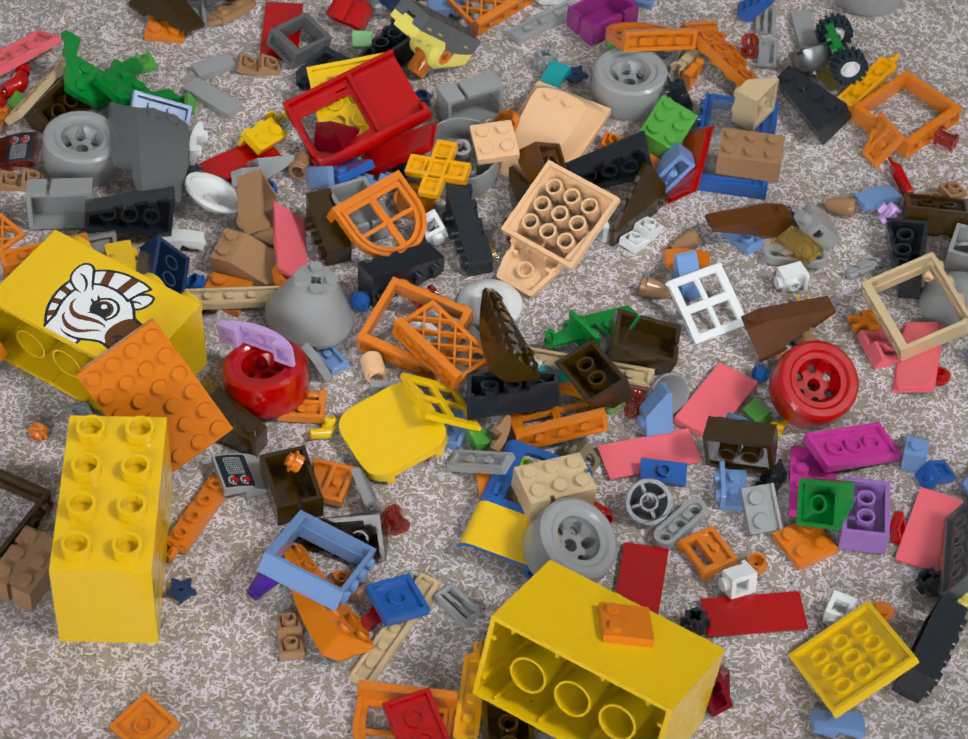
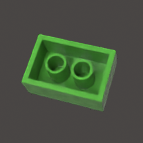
(667, 125)

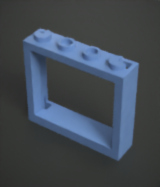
(329, 539)

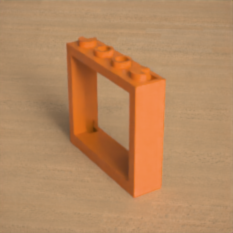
(950, 110)
(397, 355)

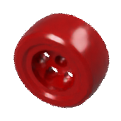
(269, 391)
(794, 398)

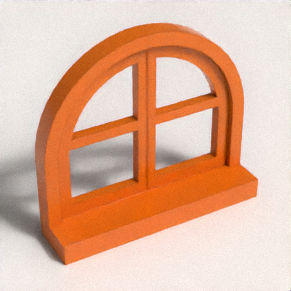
(650, 37)
(369, 196)
(560, 428)
(373, 694)

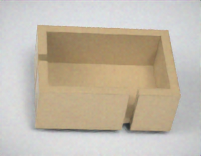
(553, 479)

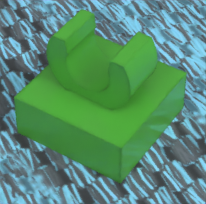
(147, 61)

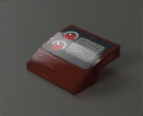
(18, 150)

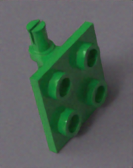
(576, 332)

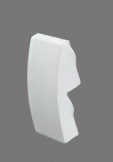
(198, 138)
(641, 235)
(188, 238)

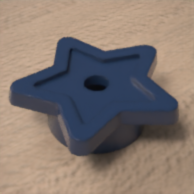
(577, 78)
(421, 93)
(184, 595)

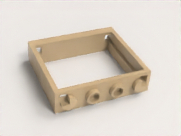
(904, 272)

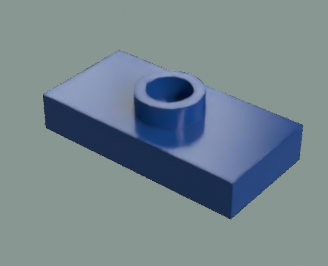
(667, 472)

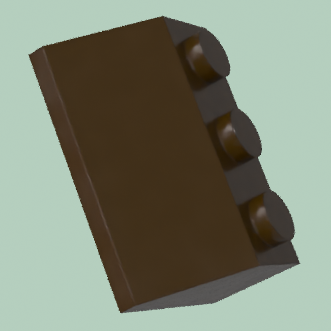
(52, 104)
(940, 211)
(595, 376)
(740, 444)

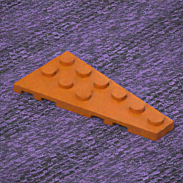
(722, 53)

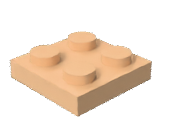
(494, 142)

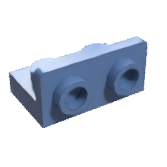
(728, 488)

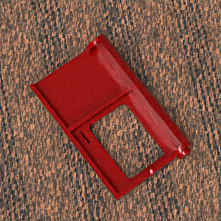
(382, 98)

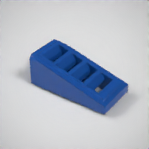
(751, 9)

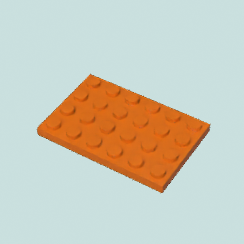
(152, 380)

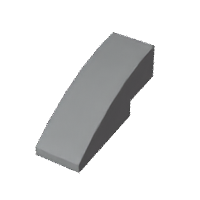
(269, 166)

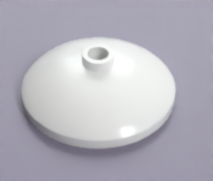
(211, 192)
(472, 295)

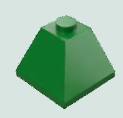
(824, 502)

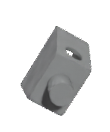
(812, 220)

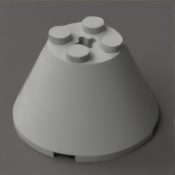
(310, 308)

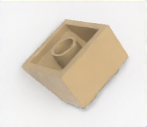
(754, 102)

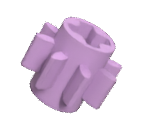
(888, 210)

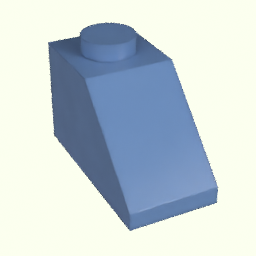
(675, 165)
(684, 264)
(657, 412)
(914, 453)

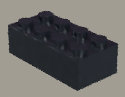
(932, 649)

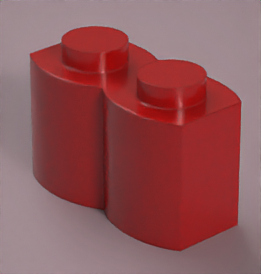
(351, 13)

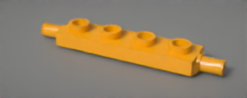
(877, 74)
(469, 705)

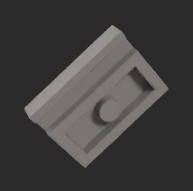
(760, 509)

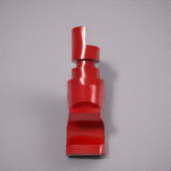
(18, 81)

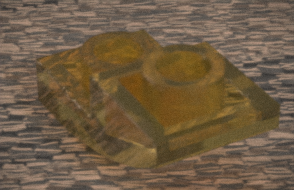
(800, 244)

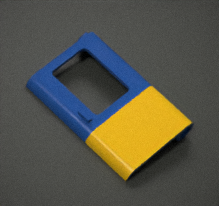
(500, 524)

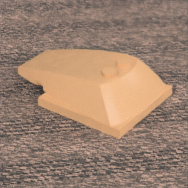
(559, 118)
(552, 228)

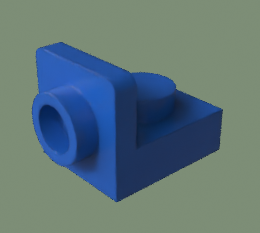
(934, 473)

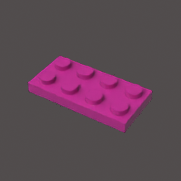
(852, 447)
(803, 466)

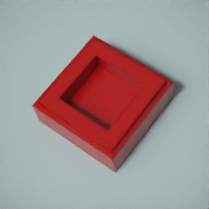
(897, 527)

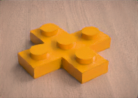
(438, 169)

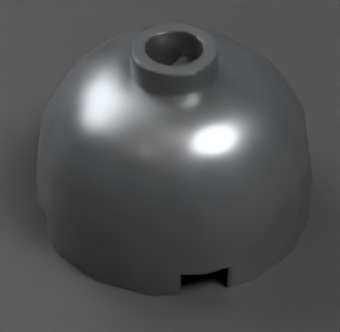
(810, 58)
(658, 507)

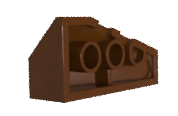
(536, 155)
(751, 219)
(778, 325)

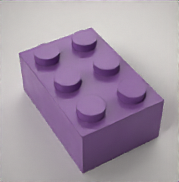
(869, 518)

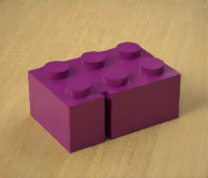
(593, 16)

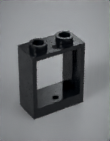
(324, 56)

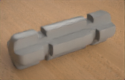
(864, 267)

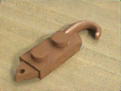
(230, 11)

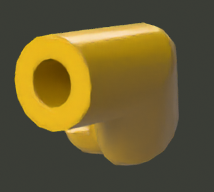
(326, 430)

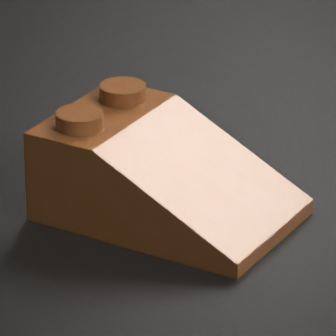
(243, 257)

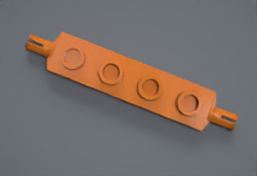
(195, 518)

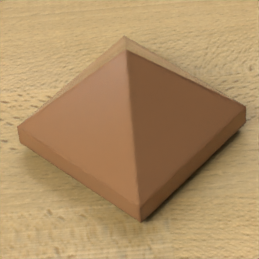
(359, 594)

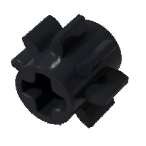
(929, 582)
(695, 621)

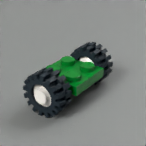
(847, 64)

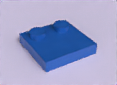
(351, 169)
(397, 599)

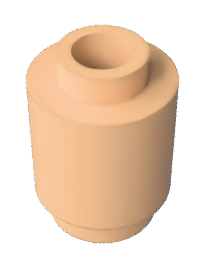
(373, 366)

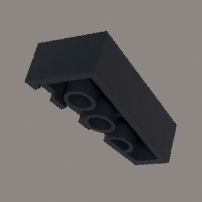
(392, 39)
(815, 105)
(613, 163)
(132, 213)
(467, 231)
(907, 241)
(413, 265)
(493, 397)

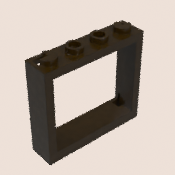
(39, 495)

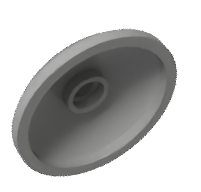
(934, 303)

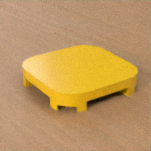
(391, 433)

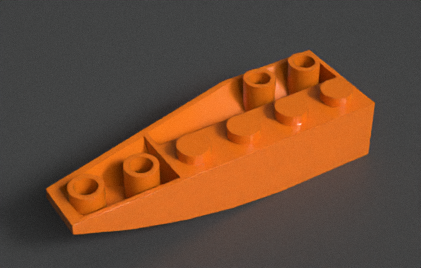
(336, 632)

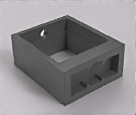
(287, 50)

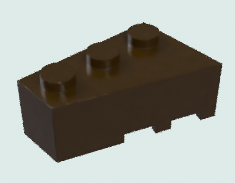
(329, 237)
(248, 432)

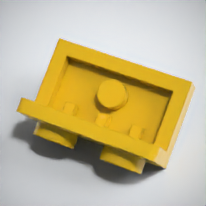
(263, 135)

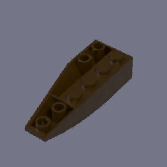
(503, 343)

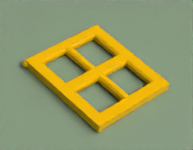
(435, 387)

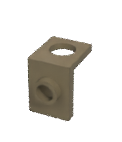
(585, 449)

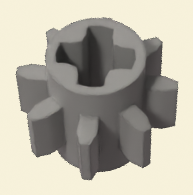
(543, 58)

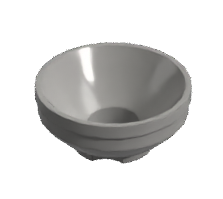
(677, 385)

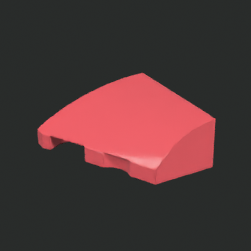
(877, 348)

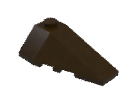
(176, 12)
(642, 202)
(365, 526)

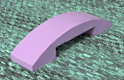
(241, 332)

